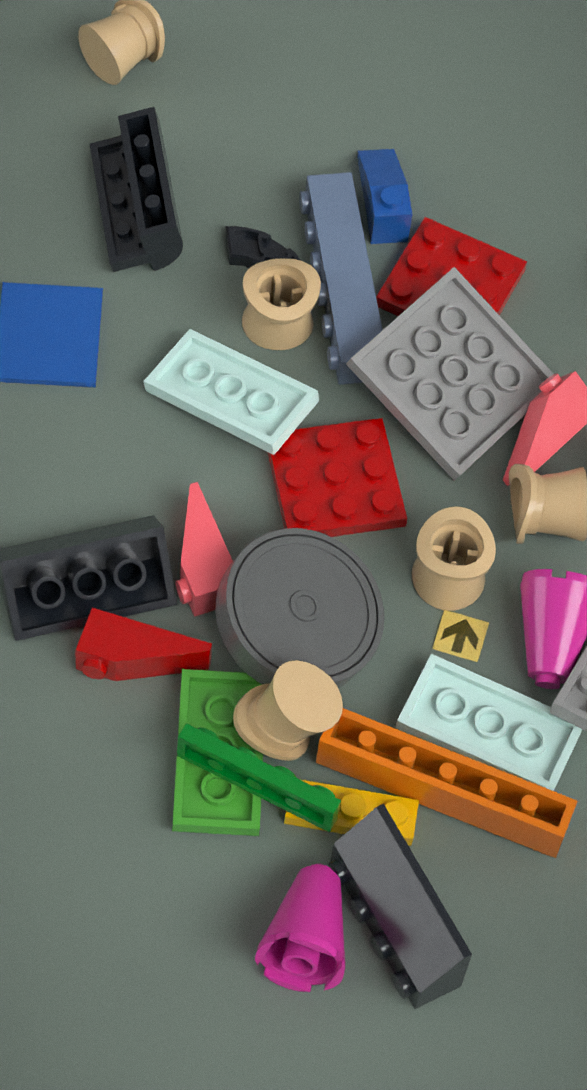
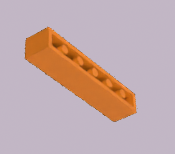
(447, 782)

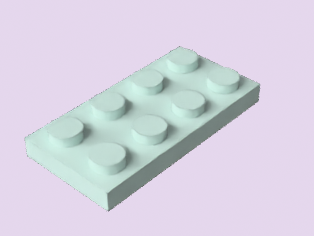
(231, 391)
(488, 723)

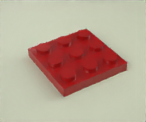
(434, 253)
(338, 479)

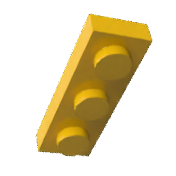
(358, 804)

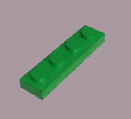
(266, 781)

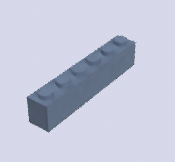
(343, 268)

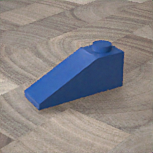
(385, 196)

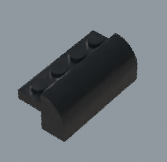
(137, 194)

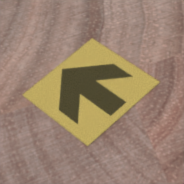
(460, 635)

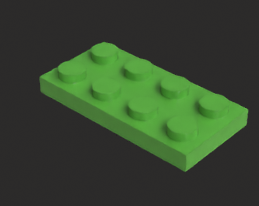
(200, 798)

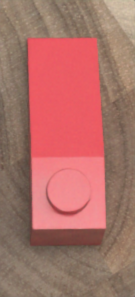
(550, 421)
(202, 557)

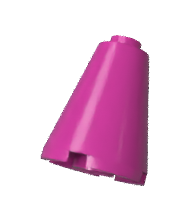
(553, 624)
(306, 933)

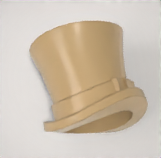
(122, 40)
(280, 303)
(549, 502)
(452, 558)
(287, 711)

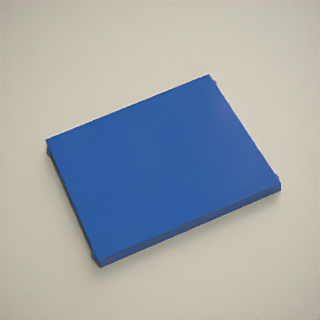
(49, 334)

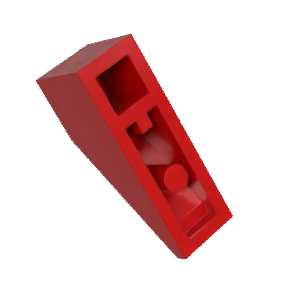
(130, 649)

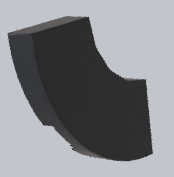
(252, 246)

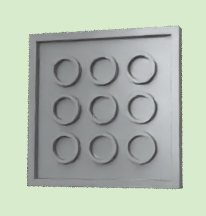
(452, 373)

